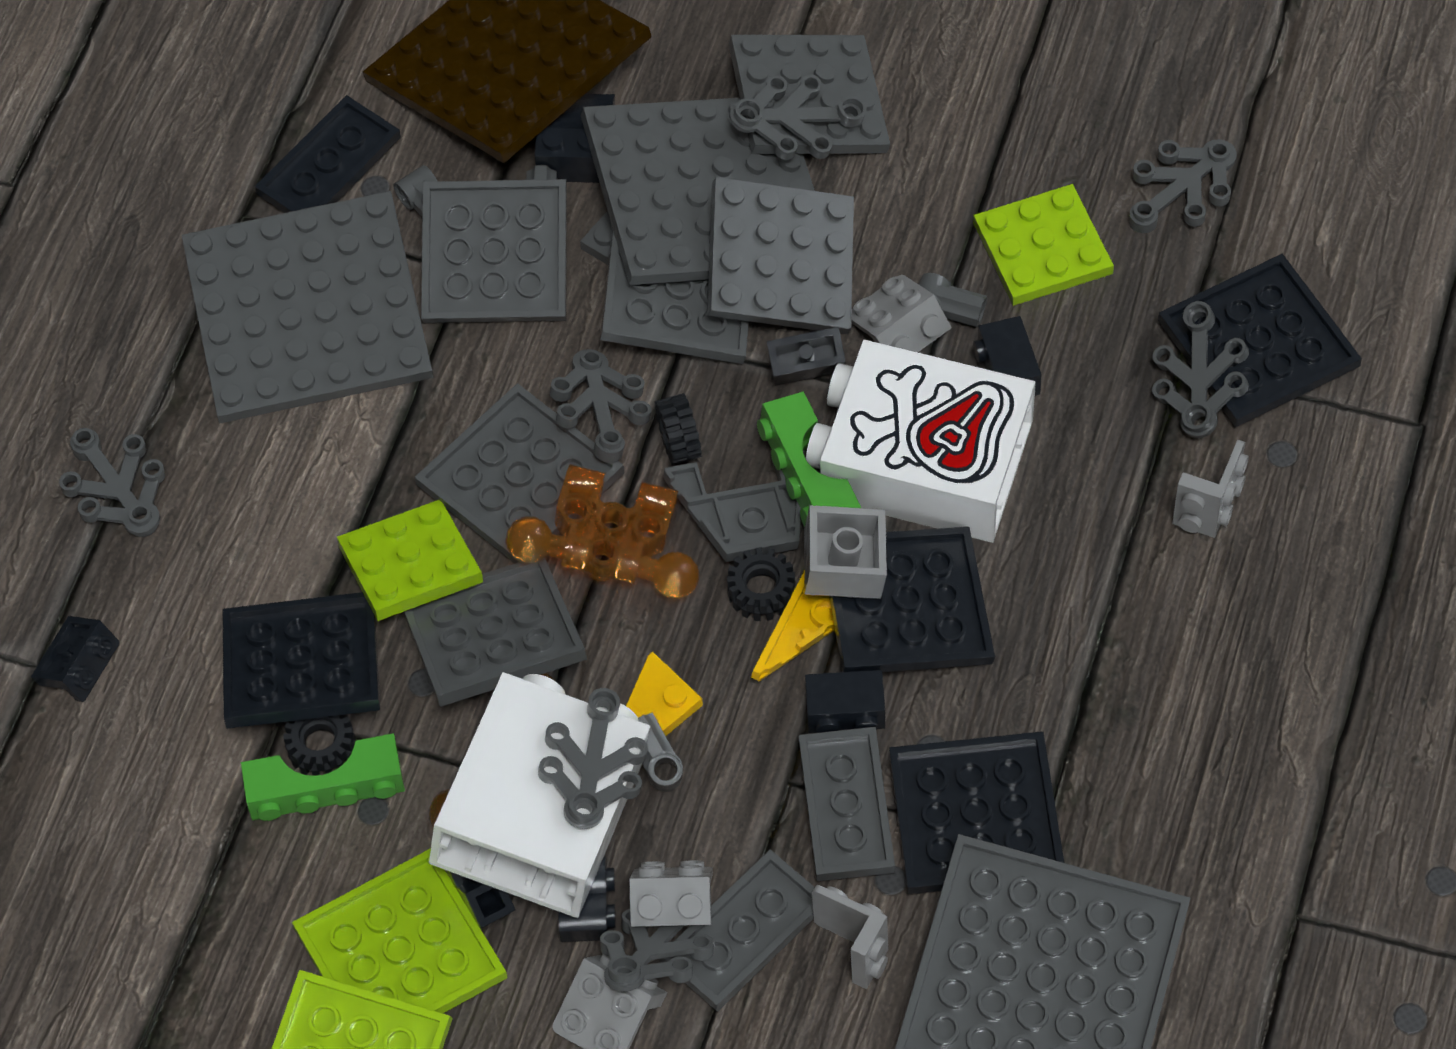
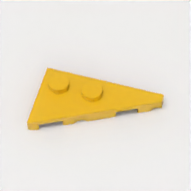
(800, 626)
(664, 694)

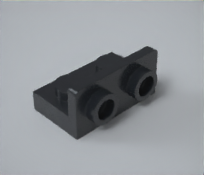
(76, 657)

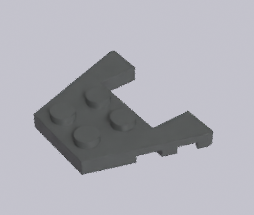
(741, 516)

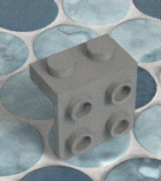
(901, 315)
(1206, 505)
(671, 894)
(858, 923)
(599, 1015)

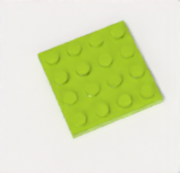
(403, 939)
(343, 1016)

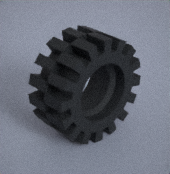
(678, 429)
(759, 565)
(322, 759)

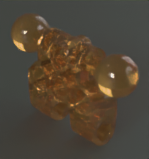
(584, 538)

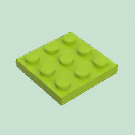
(1043, 244)
(409, 559)

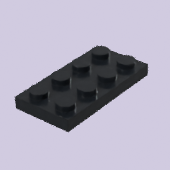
(329, 158)

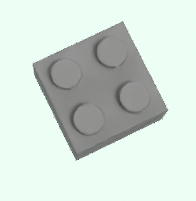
(845, 551)

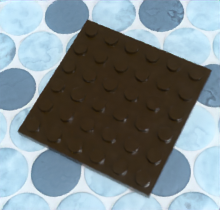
(505, 65)

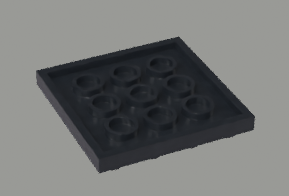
(1285, 329)
(927, 610)
(299, 660)
(972, 788)

